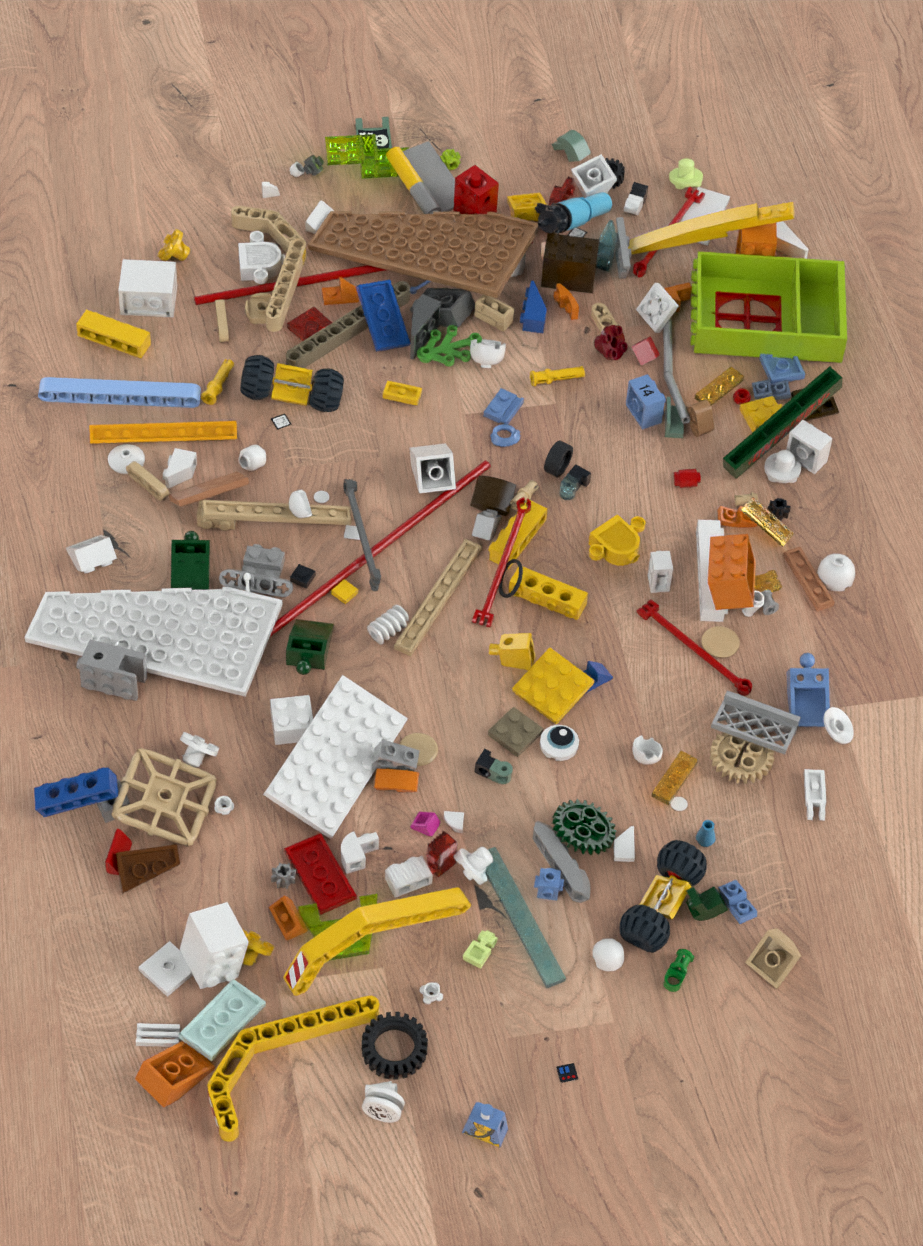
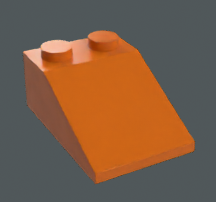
(173, 1073)

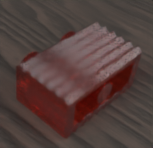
(441, 854)

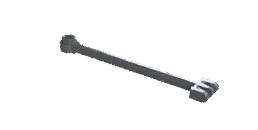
(375, 576)

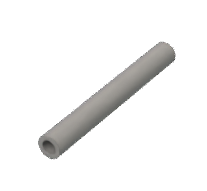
(667, 343)
(676, 396)

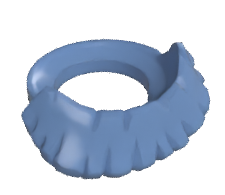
(504, 442)

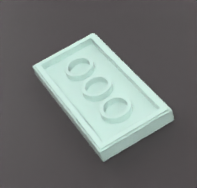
(222, 1020)

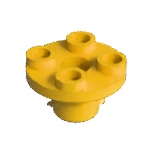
(174, 247)
(255, 947)

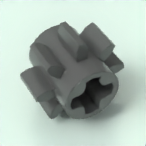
(313, 165)

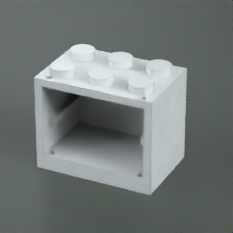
(147, 288)
(214, 945)

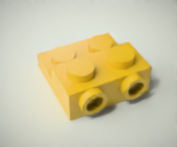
(524, 205)
(759, 411)

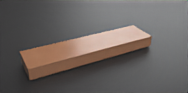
(808, 578)

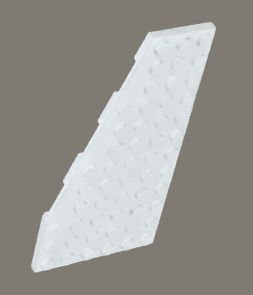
(186, 633)

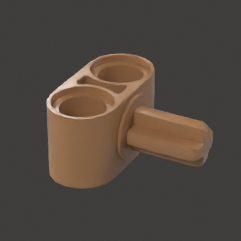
(701, 418)

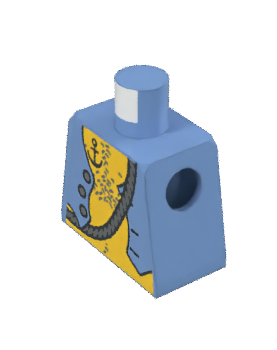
(486, 1124)

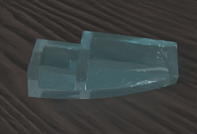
(606, 247)

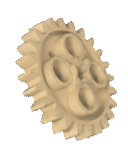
(754, 761)

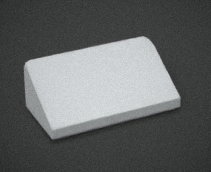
(317, 217)

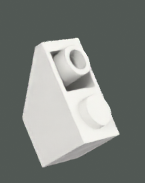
(180, 467)

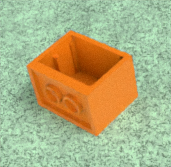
(757, 240)
(731, 571)

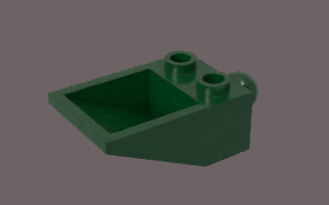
(190, 562)
(308, 645)

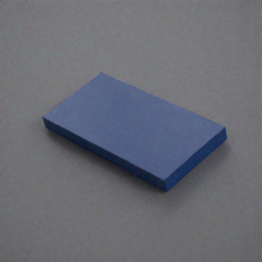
(383, 315)

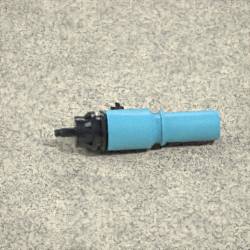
(572, 212)

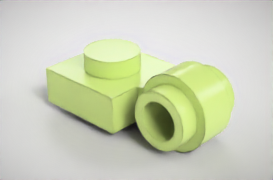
(477, 952)

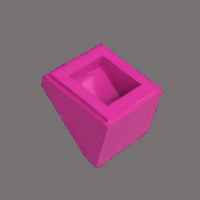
(426, 823)

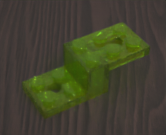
(362, 151)

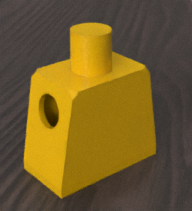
(515, 650)

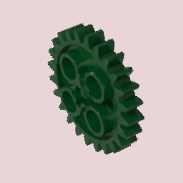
(584, 827)

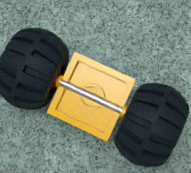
(291, 384)
(681, 869)

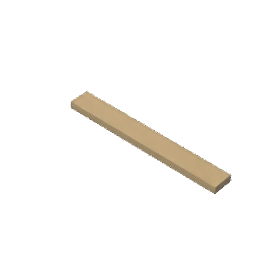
(274, 512)
(437, 597)

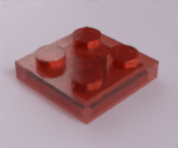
(308, 323)

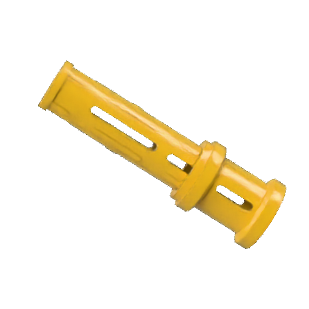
(548, 375)
(215, 386)

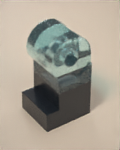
(572, 482)

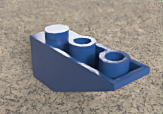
(535, 310)

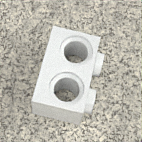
(660, 571)

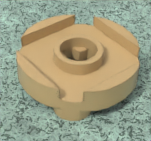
(253, 308)

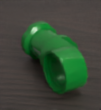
(673, 970)

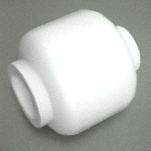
(252, 457)

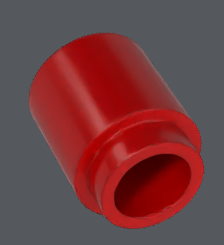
(687, 478)

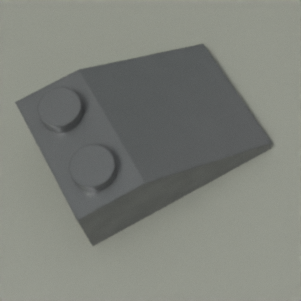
(455, 305)
(424, 320)

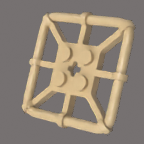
(155, 803)

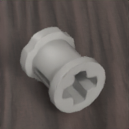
(770, 605)

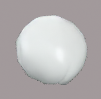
(299, 504)
(646, 750)
(608, 954)

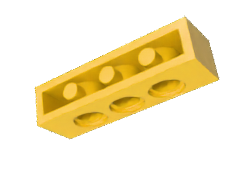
(549, 593)

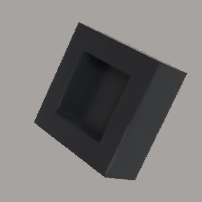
(302, 576)

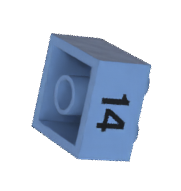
(645, 401)

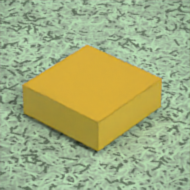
(344, 591)

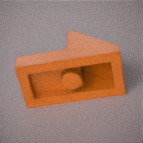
(679, 293)
(340, 294)

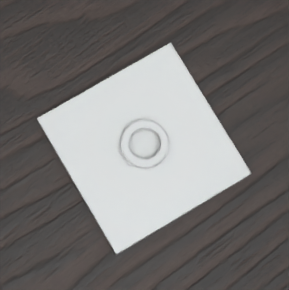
(166, 969)

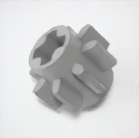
(283, 875)

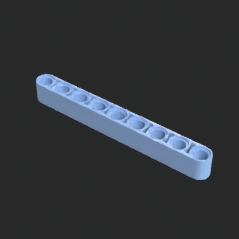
(119, 392)

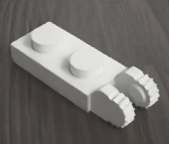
(815, 792)

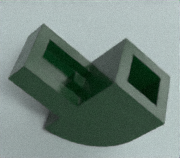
(705, 905)

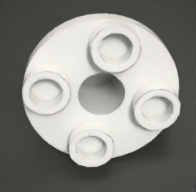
(782, 467)
(197, 749)
(474, 863)

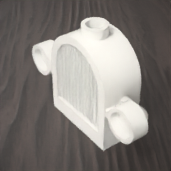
(259, 259)

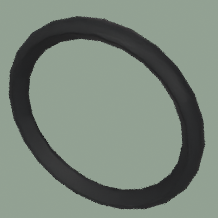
(518, 581)

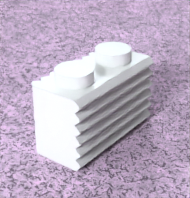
(408, 876)

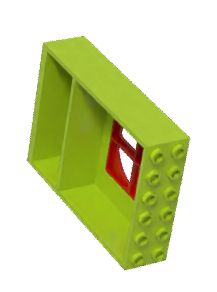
(801, 292)

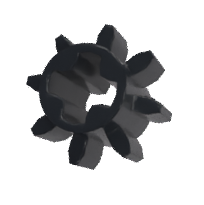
(779, 508)

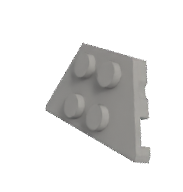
(622, 252)

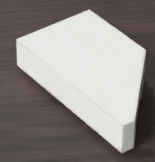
(624, 846)

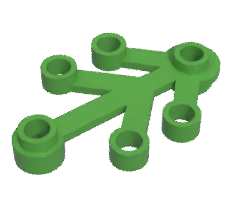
(429, 353)

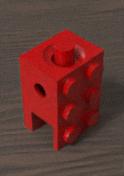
(475, 192)

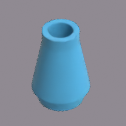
(706, 834)

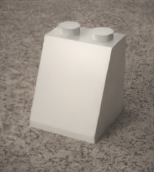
(433, 468)

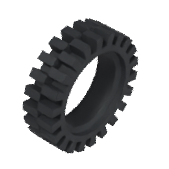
(386, 1066)

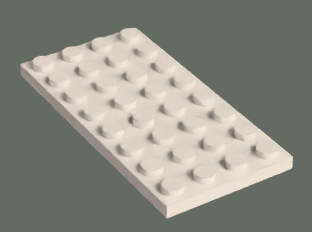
(334, 757)

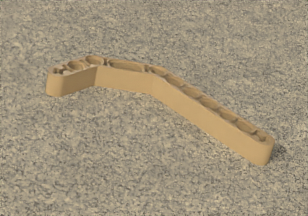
(295, 247)

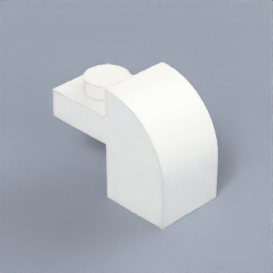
(354, 849)

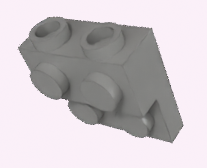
(263, 562)

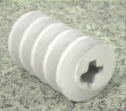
(388, 624)

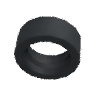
(558, 458)

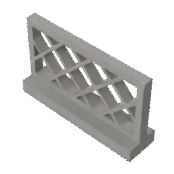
(758, 714)

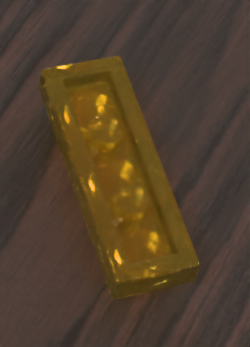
(720, 386)
(767, 521)
(674, 778)

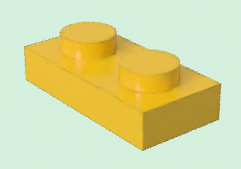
(402, 393)

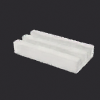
(157, 1031)

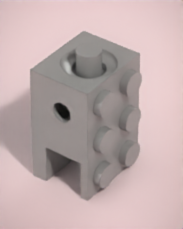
(112, 669)

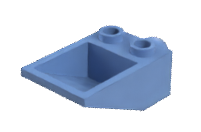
(808, 697)

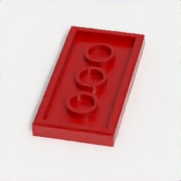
(320, 873)

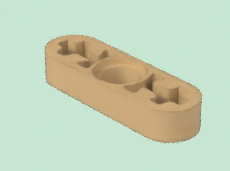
(596, 311)
(221, 320)
(147, 480)

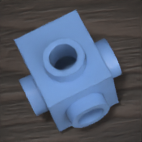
(548, 883)

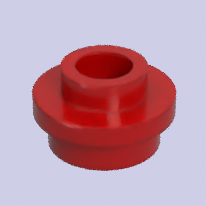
(741, 396)

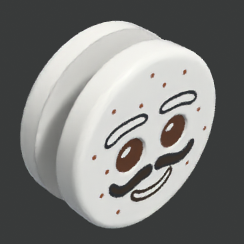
(383, 1104)

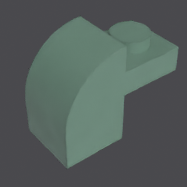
(573, 144)

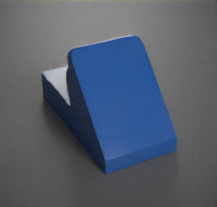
(598, 673)

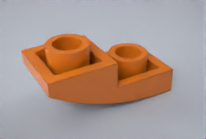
(566, 300)
(734, 518)
(396, 780)

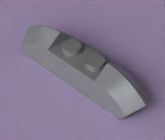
(558, 857)

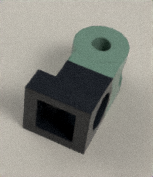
(493, 769)

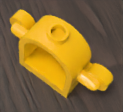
(617, 541)

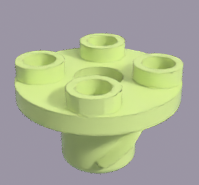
(686, 175)

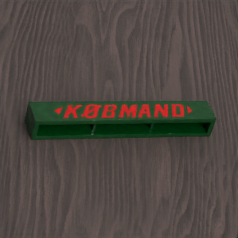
(782, 422)

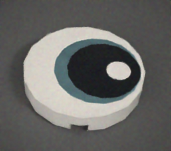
(559, 742)

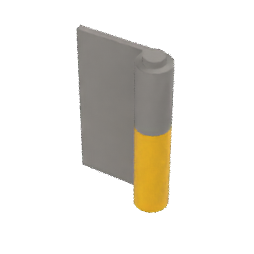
(424, 177)

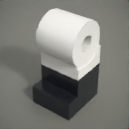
(636, 198)

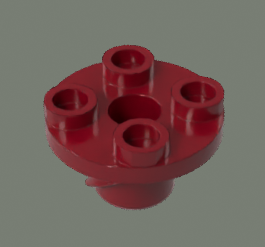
(611, 342)

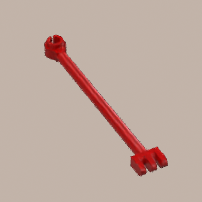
(691, 197)
(650, 610)
(484, 614)

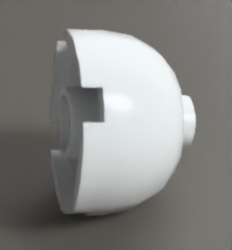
(487, 352)
(836, 572)

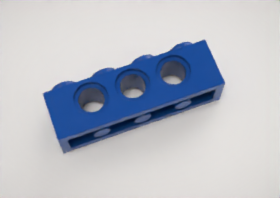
(76, 792)

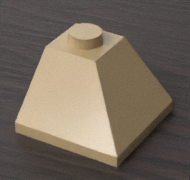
(774, 957)

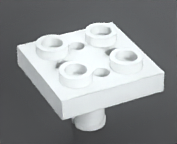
(660, 310)

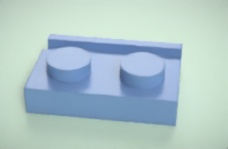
(503, 407)

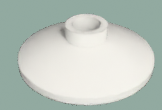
(124, 455)
(838, 725)

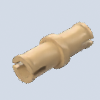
(525, 492)

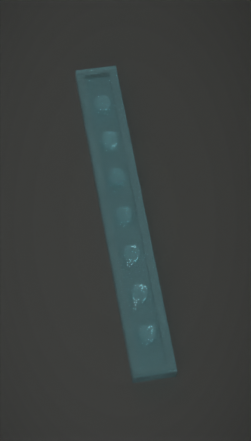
(523, 921)

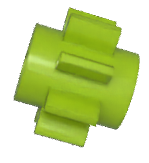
(450, 159)

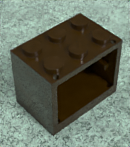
(570, 262)

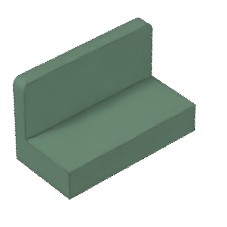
(673, 425)

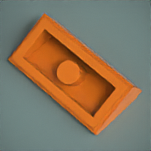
(288, 918)

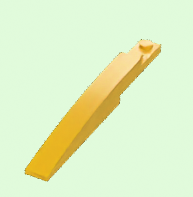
(711, 226)

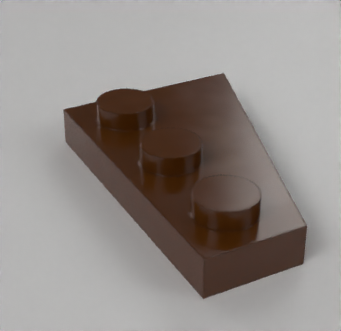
(145, 864)

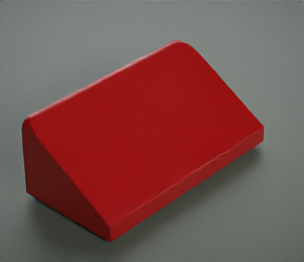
(120, 843)

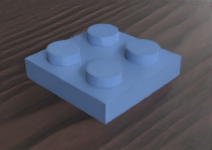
(782, 368)

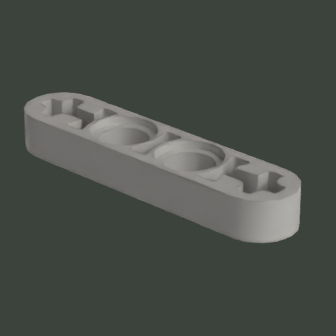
(256, 580)

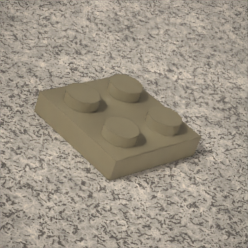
(515, 731)

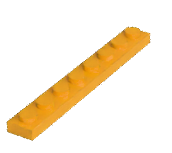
(163, 431)

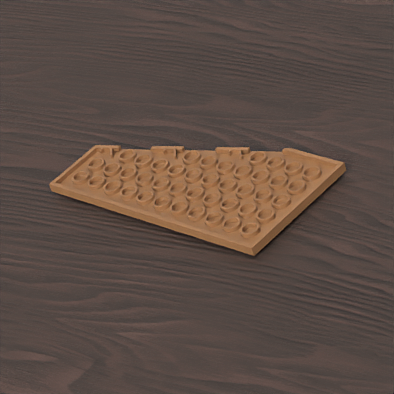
(440, 247)

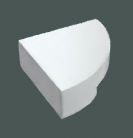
(269, 190)
(454, 820)

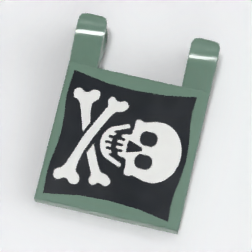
(382, 134)

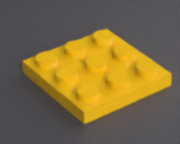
(553, 685)

